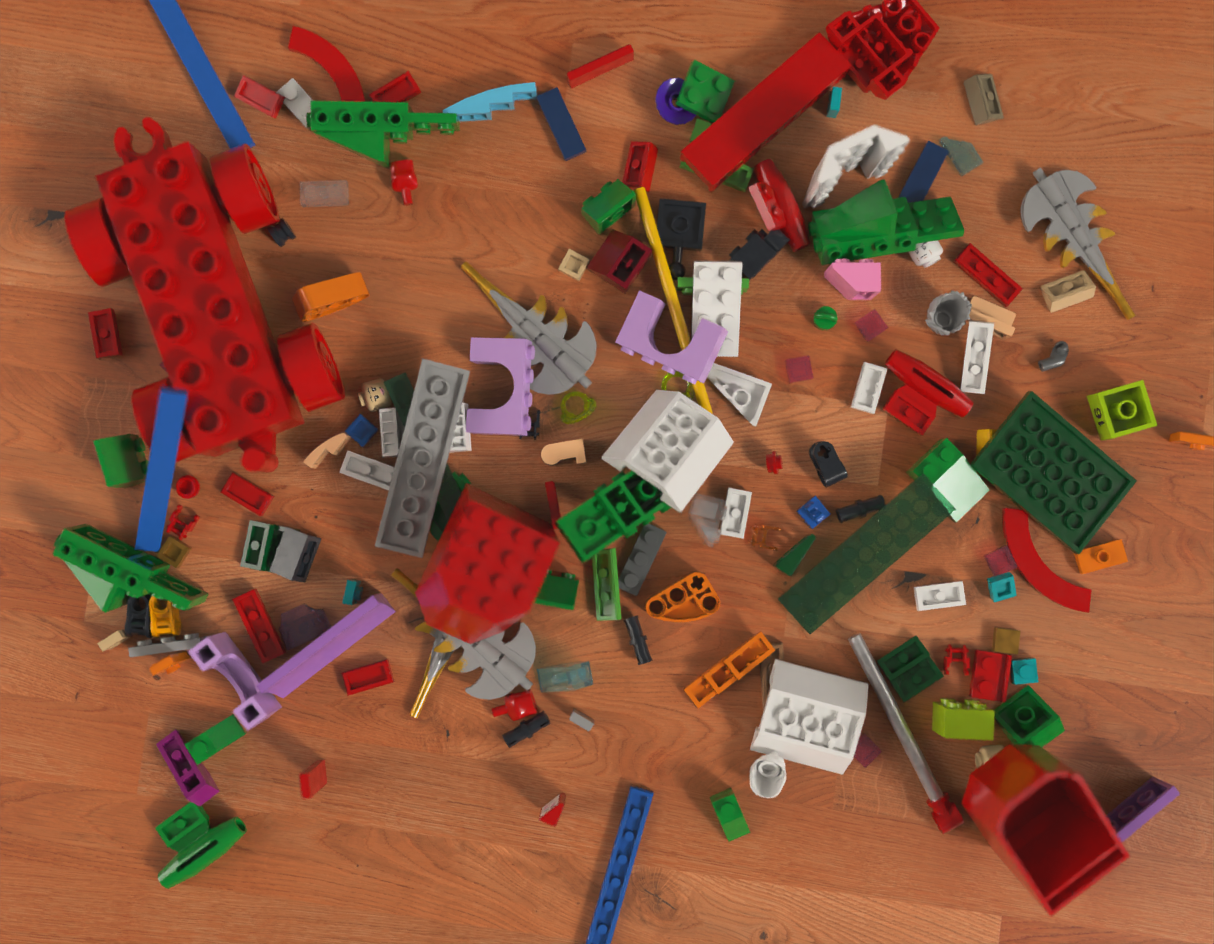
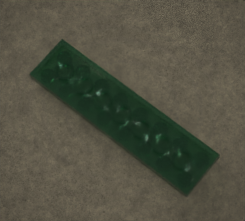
(866, 553)

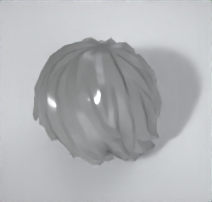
(948, 313)

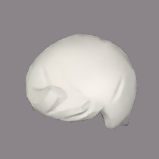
(768, 775)

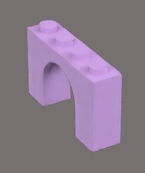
(693, 361)
(513, 416)
(224, 656)

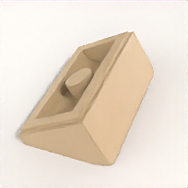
(1068, 291)

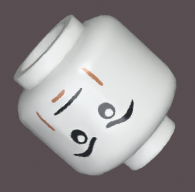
(926, 253)

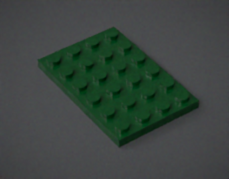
(1053, 472)

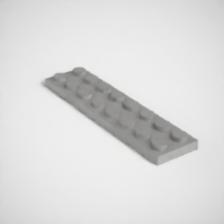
(422, 458)

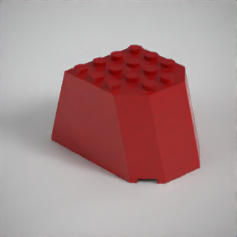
(485, 567)
(1042, 823)

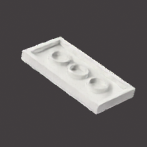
(718, 299)

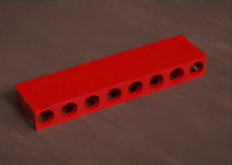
(765, 111)

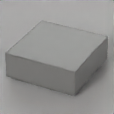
(581, 719)

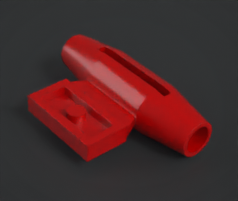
(779, 205)
(923, 391)

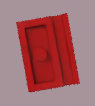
(990, 675)

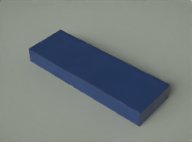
(561, 124)
(924, 172)

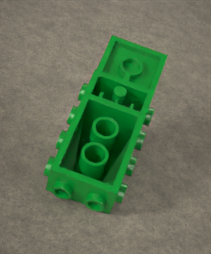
(370, 126)
(880, 226)
(611, 514)
(116, 571)

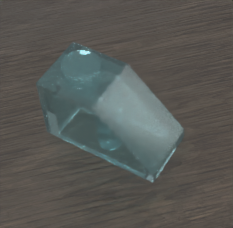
(565, 677)

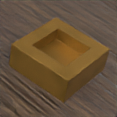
(174, 551)
(1006, 640)

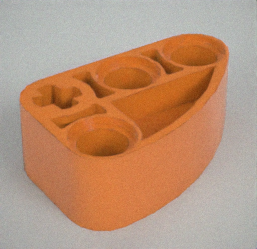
(329, 296)
(690, 605)

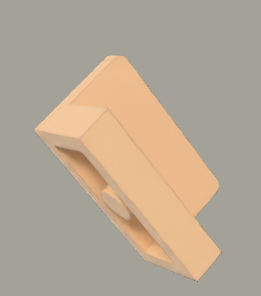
(989, 312)

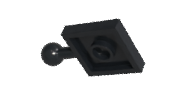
(680, 228)

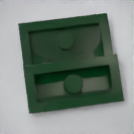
(261, 545)
(910, 669)

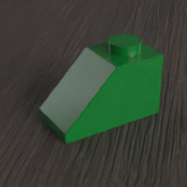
(215, 739)
(729, 814)

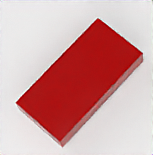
(398, 90)
(259, 96)
(247, 494)
(553, 502)
(367, 677)

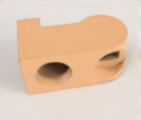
(557, 452)

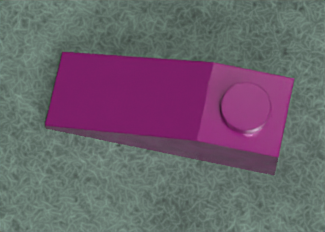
(192, 778)

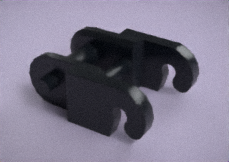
(536, 425)

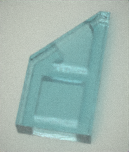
(962, 155)

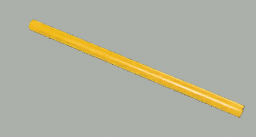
(668, 286)

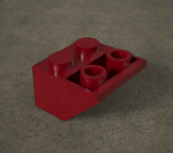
(620, 260)

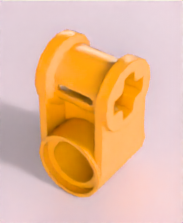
(164, 616)

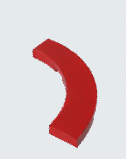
(331, 59)
(1034, 569)

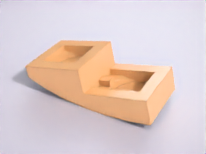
(333, 445)

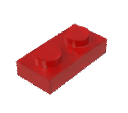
(105, 333)

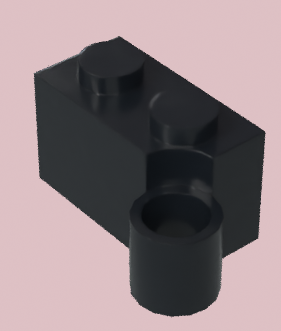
(758, 251)

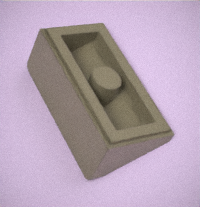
(983, 99)

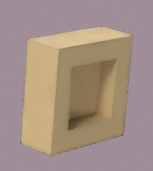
(574, 265)
(113, 640)

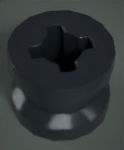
(281, 232)

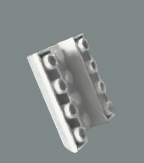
(871, 148)
(671, 446)
(811, 717)

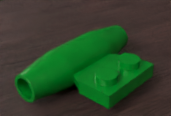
(195, 842)

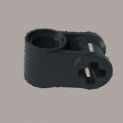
(828, 467)
(137, 618)

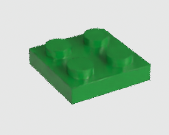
(704, 92)

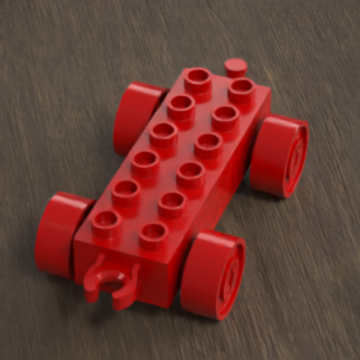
(172, 233)

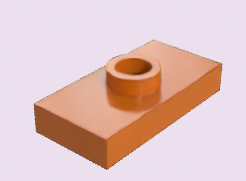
(1196, 441)
(1101, 556)
(169, 664)

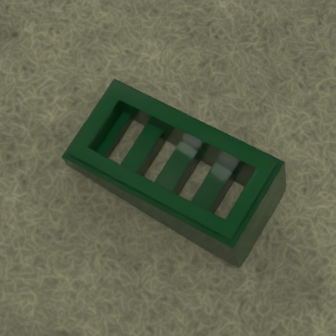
(791, 559)

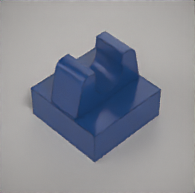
(813, 512)

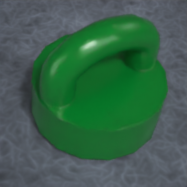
(825, 318)

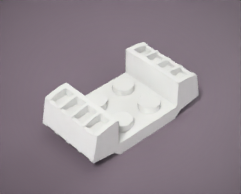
(393, 429)

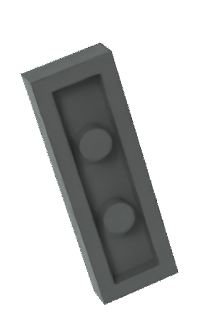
(641, 559)

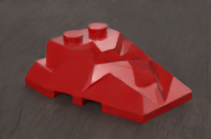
(883, 43)

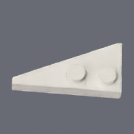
(743, 391)

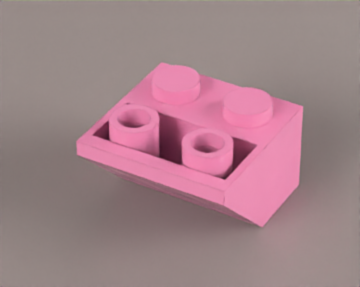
(855, 280)

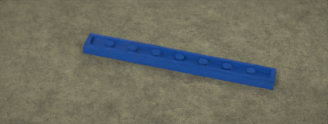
(202, 73)
(160, 468)
(620, 866)

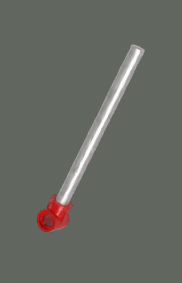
(944, 812)

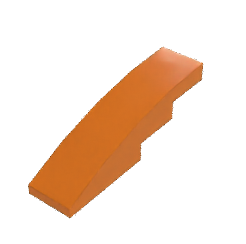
(729, 669)

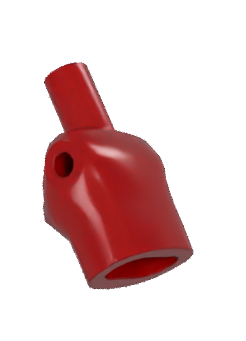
(403, 179)
(517, 705)

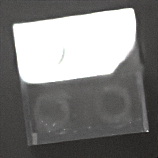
(705, 516)

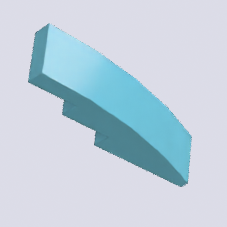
(480, 105)

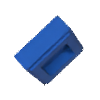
(361, 430)

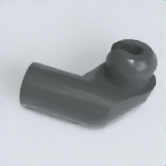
(1056, 358)

